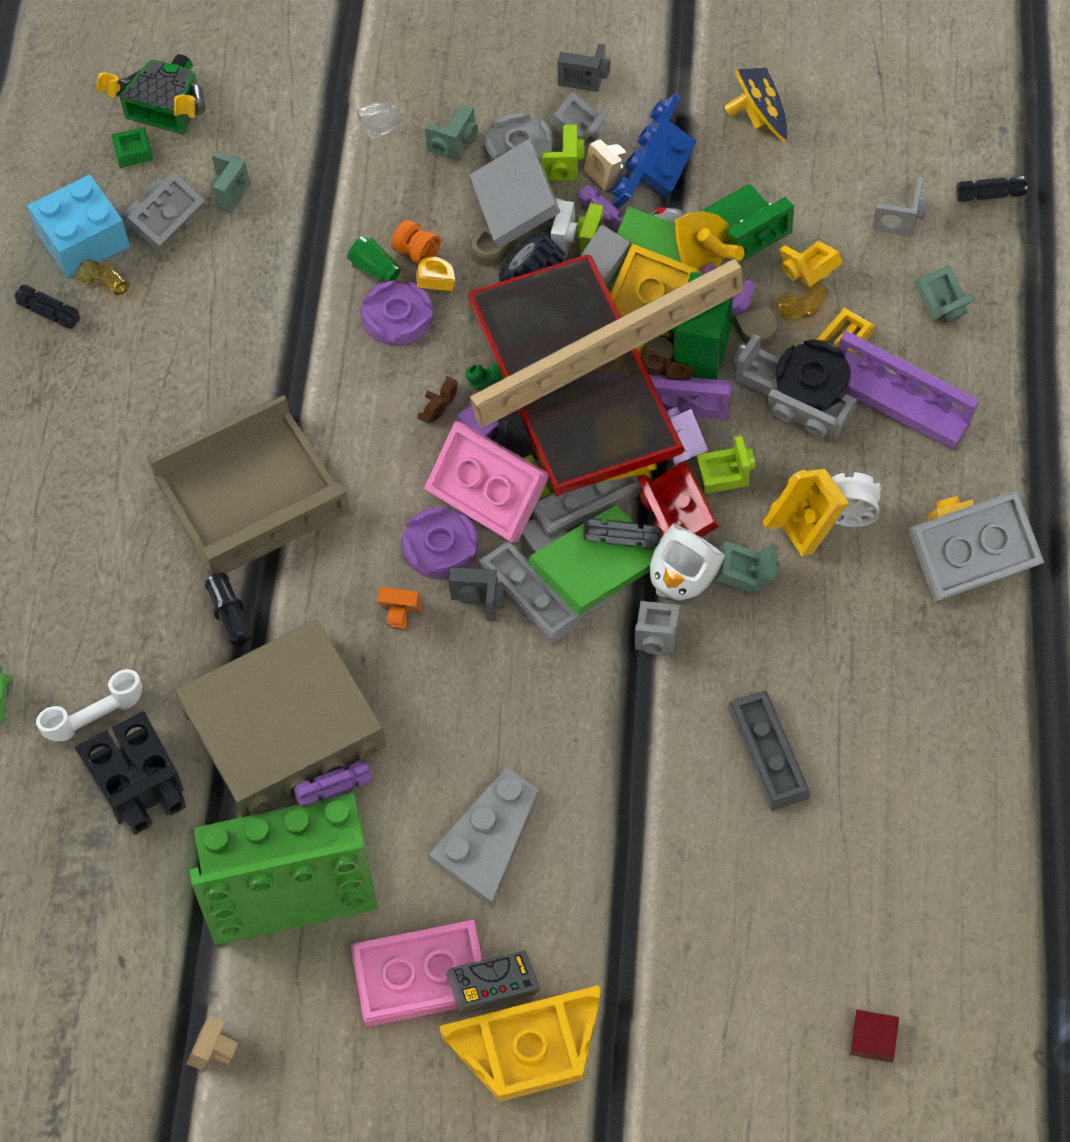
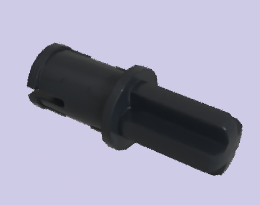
(228, 608)

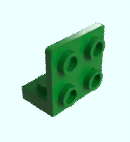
(754, 220)

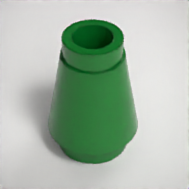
(373, 260)

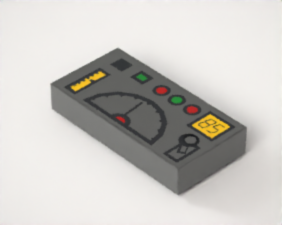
(492, 981)

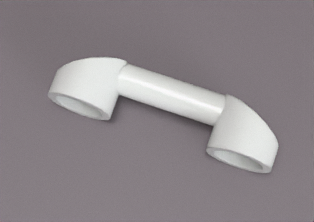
(125, 692)

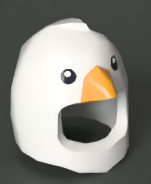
(683, 564)

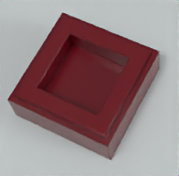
(874, 1036)

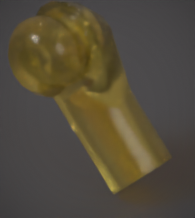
(107, 272)
(795, 309)

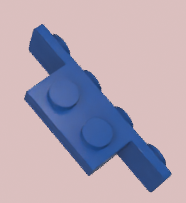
(659, 157)

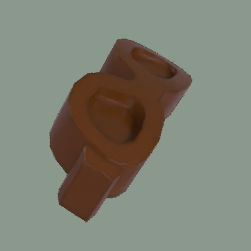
(657, 364)
(438, 403)

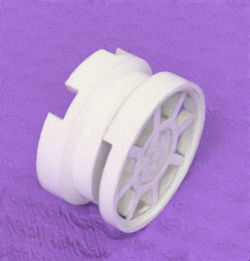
(862, 499)

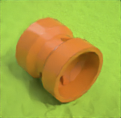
(413, 241)

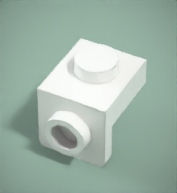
(563, 226)

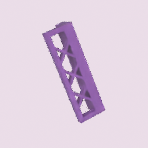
(900, 395)
(704, 396)

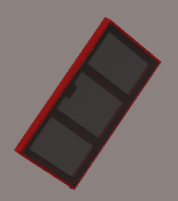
(597, 422)

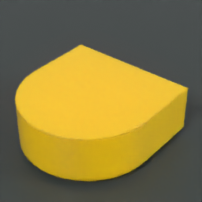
(435, 274)

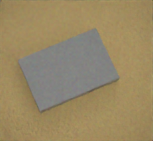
(514, 193)
(975, 545)

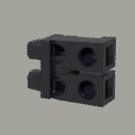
(136, 786)

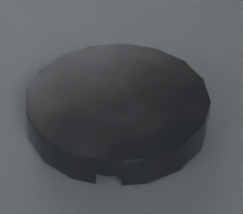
(814, 374)

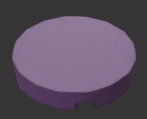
(397, 312)
(439, 541)

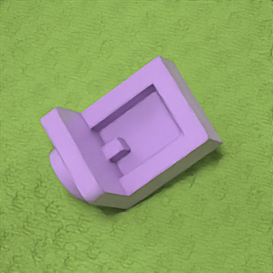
(689, 434)

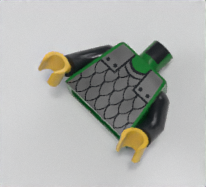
(158, 94)

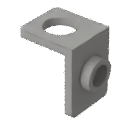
(907, 215)

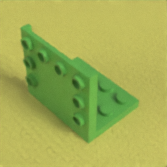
(282, 869)

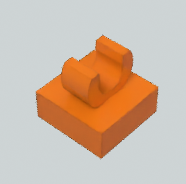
(399, 604)

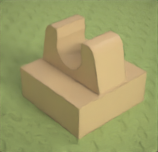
(604, 163)
(212, 1045)

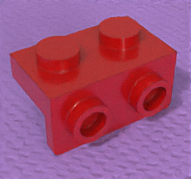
(678, 500)

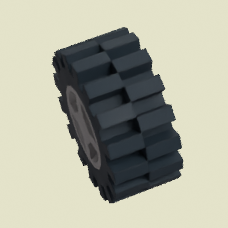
(532, 256)

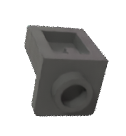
(583, 71)
(477, 585)

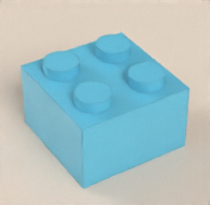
(78, 225)

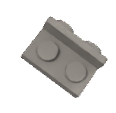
(163, 211)

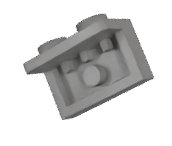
(818, 423)

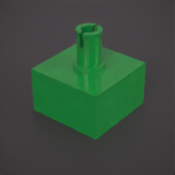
(704, 339)

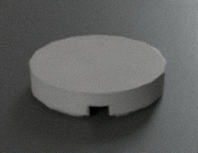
(514, 130)

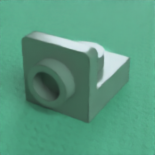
(230, 181)

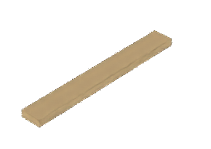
(607, 343)

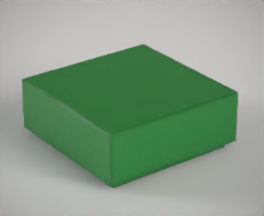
(132, 147)

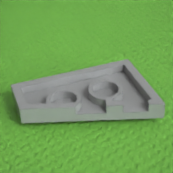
(484, 839)

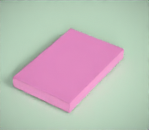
(486, 481)
(406, 972)

